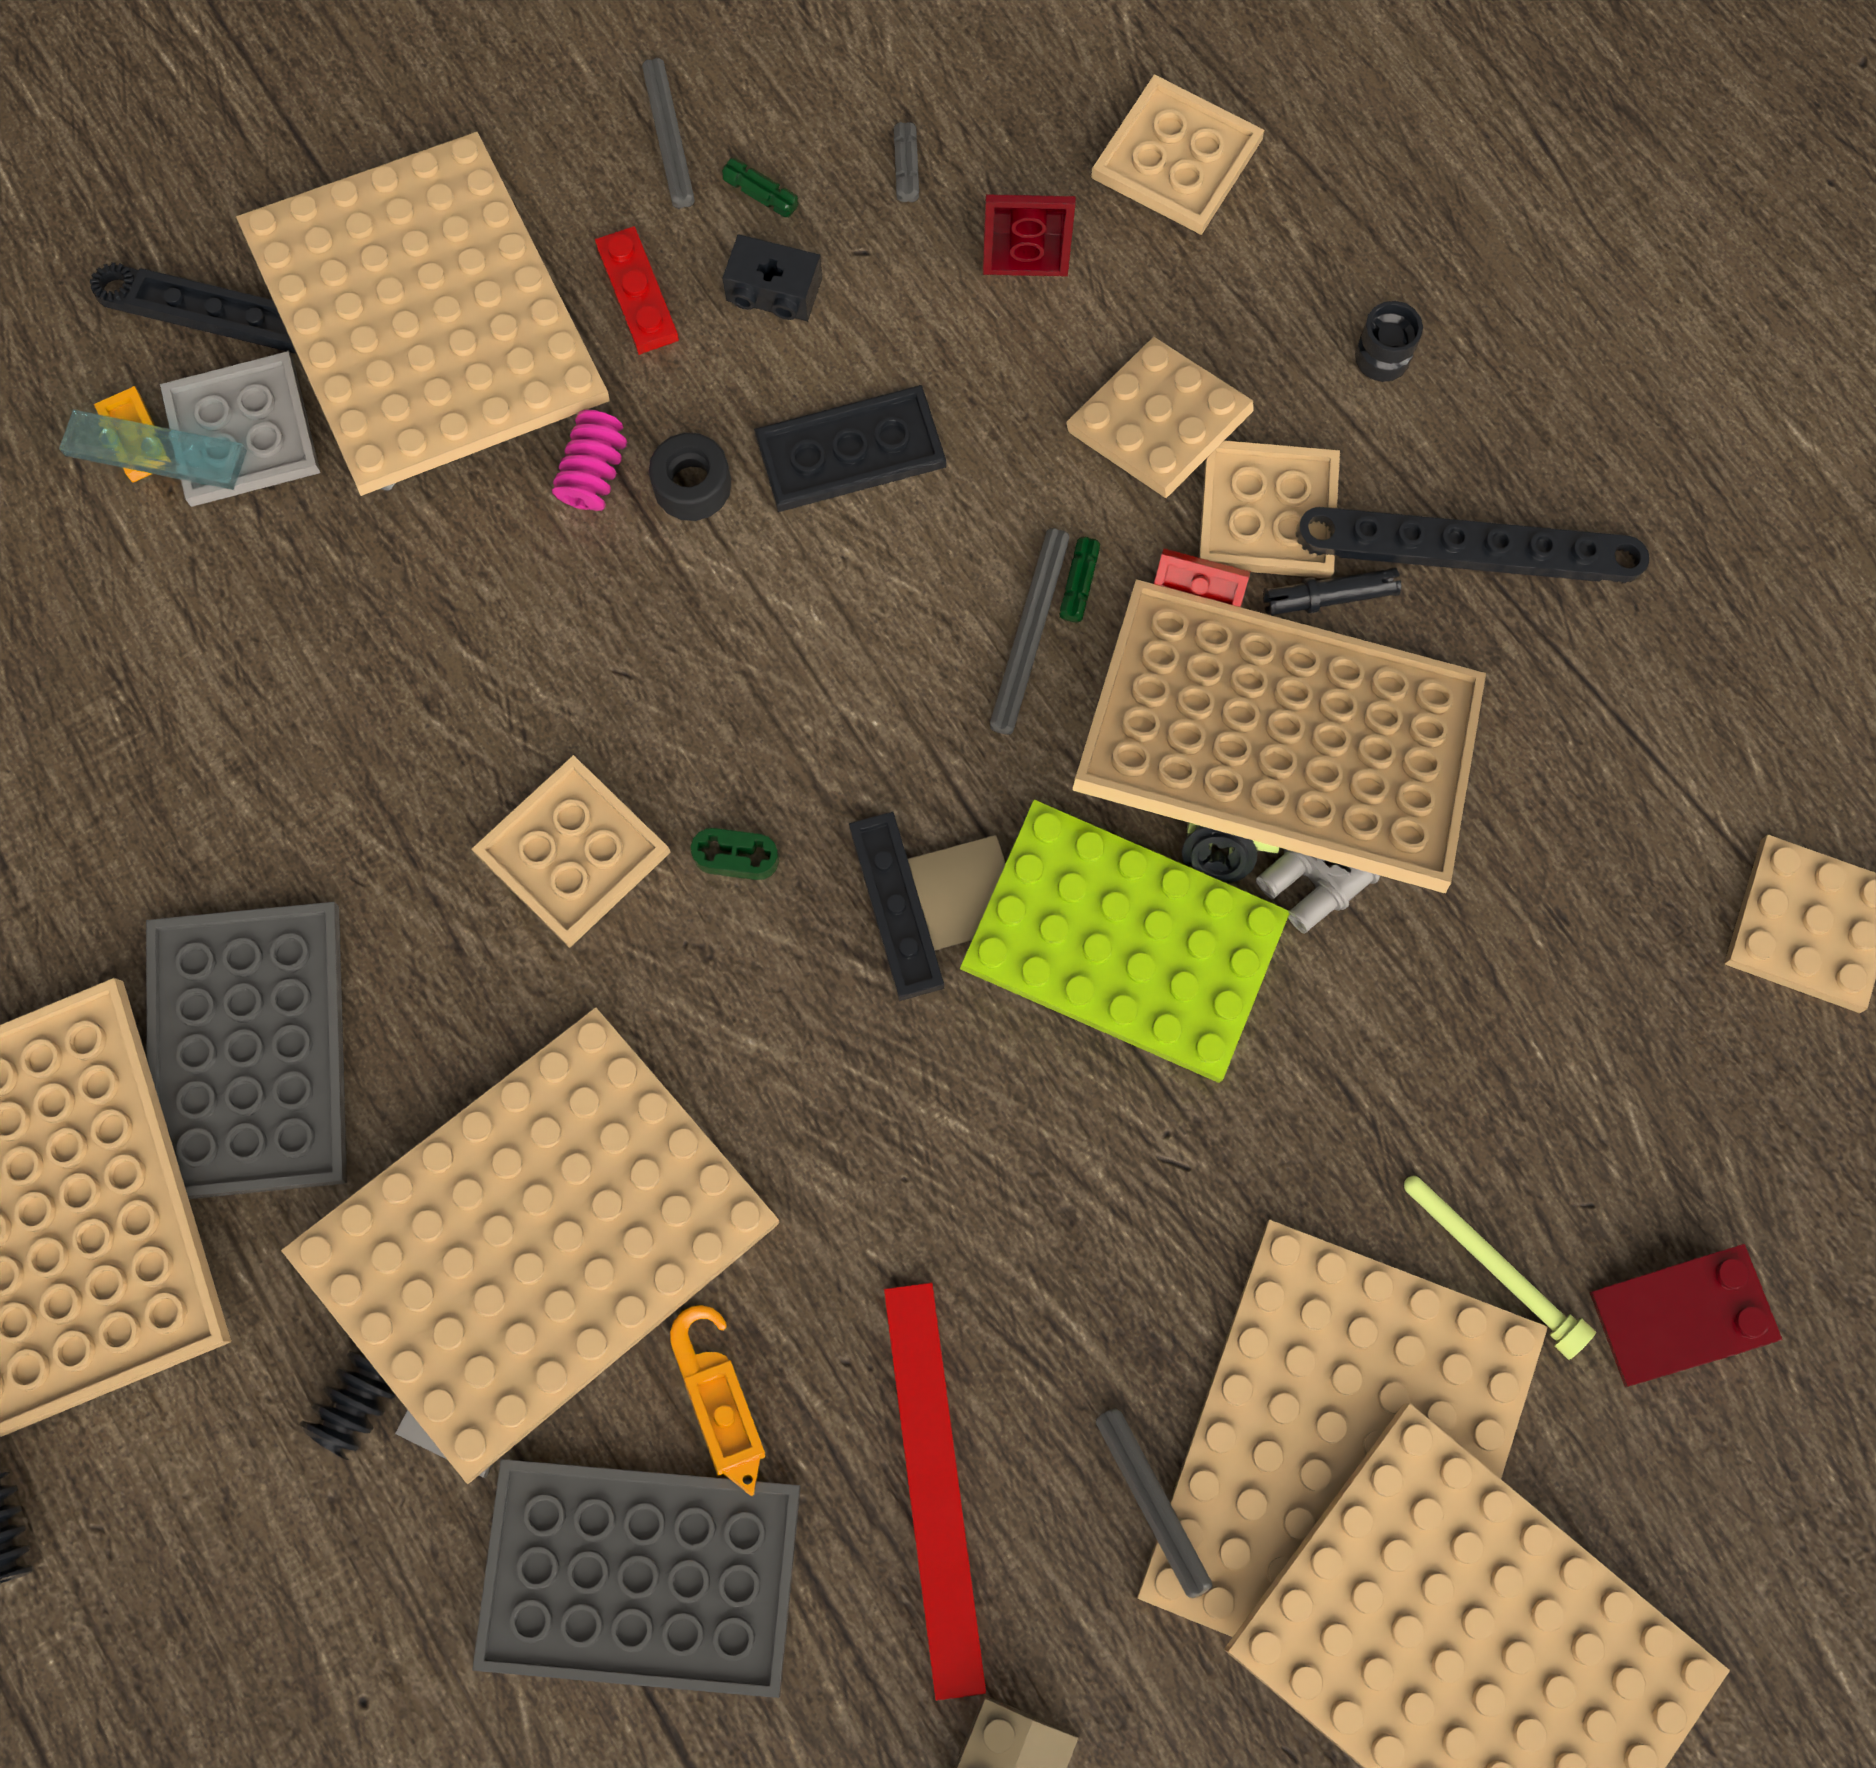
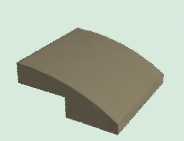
(957, 887)

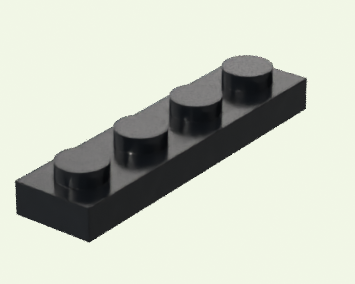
(896, 906)

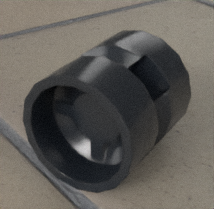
(1388, 341)

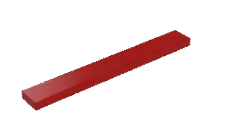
(934, 1493)

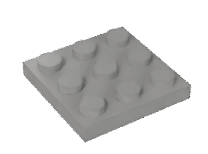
(248, 405)

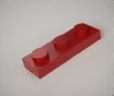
(636, 290)

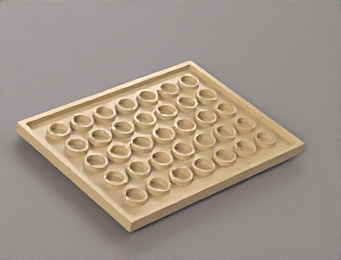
(421, 312)
(1285, 735)
(93, 1215)
(530, 1242)
(1305, 1390)
(1467, 1628)

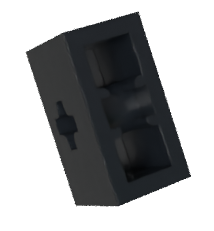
(772, 278)

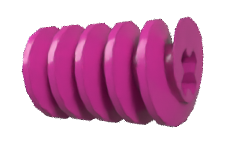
(588, 460)

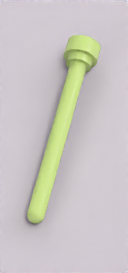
(1569, 1333)

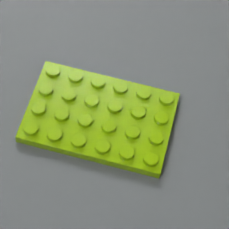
(1126, 941)

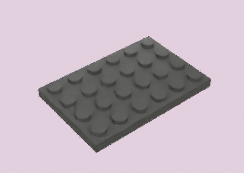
(249, 1047)
(638, 1579)

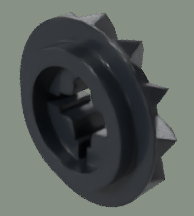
(1228, 869)

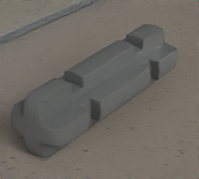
(906, 162)

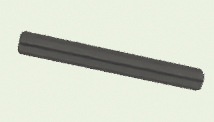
(1029, 631)

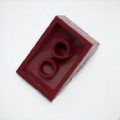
(1028, 235)
(1685, 1315)

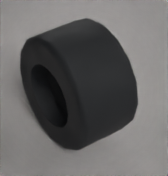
(683, 452)

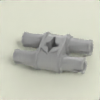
(1332, 886)

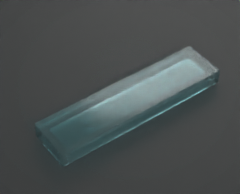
(153, 449)

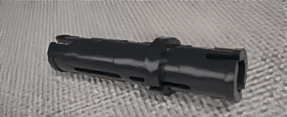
(1314, 594)

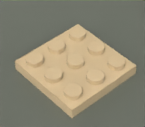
(1177, 154)
(1160, 416)
(1256, 501)
(571, 851)
(1808, 924)

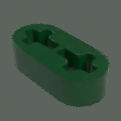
(736, 843)

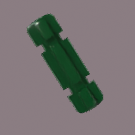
(760, 187)
(1079, 579)

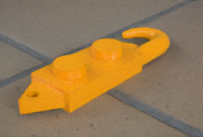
(718, 1402)

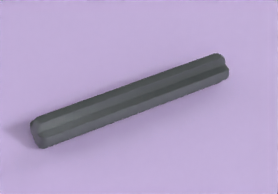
(668, 133)
(1154, 1503)

